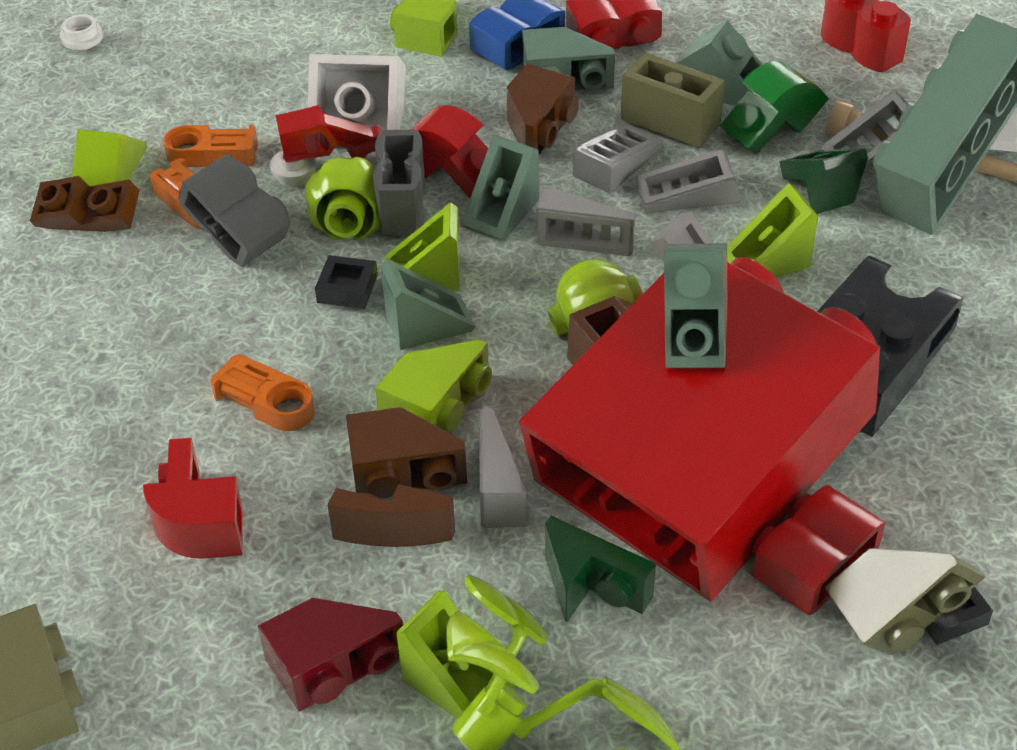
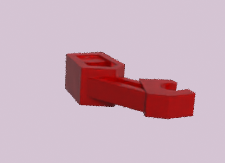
(315, 134)

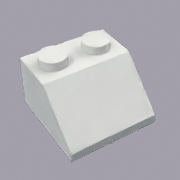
(358, 88)

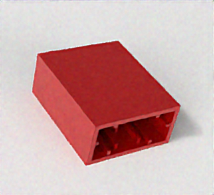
(704, 456)

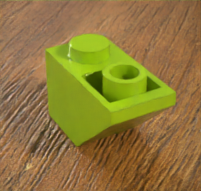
(425, 25)
(437, 382)

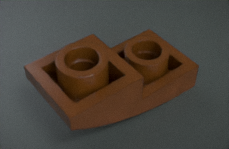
(77, 206)
(407, 520)

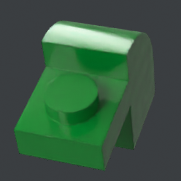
(773, 97)

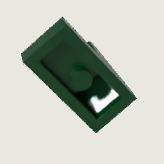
(829, 176)
(587, 563)

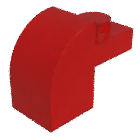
(452, 143)
(194, 513)

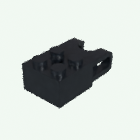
(903, 327)

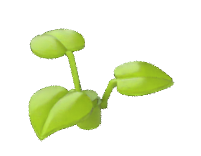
(497, 707)

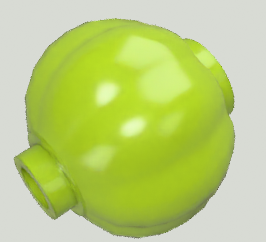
(340, 196)
(586, 285)

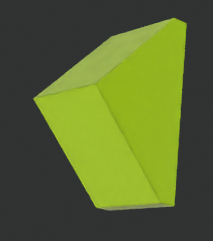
(105, 156)
(779, 235)
(433, 249)
(426, 662)

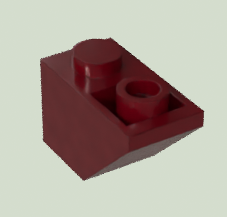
(328, 646)

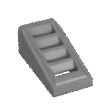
(877, 115)
(614, 156)
(712, 184)
(557, 227)
(501, 486)

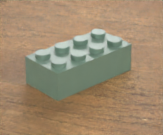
(949, 125)

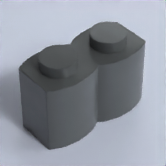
(402, 164)
(234, 209)

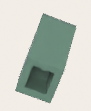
(571, 55)
(722, 55)
(695, 305)

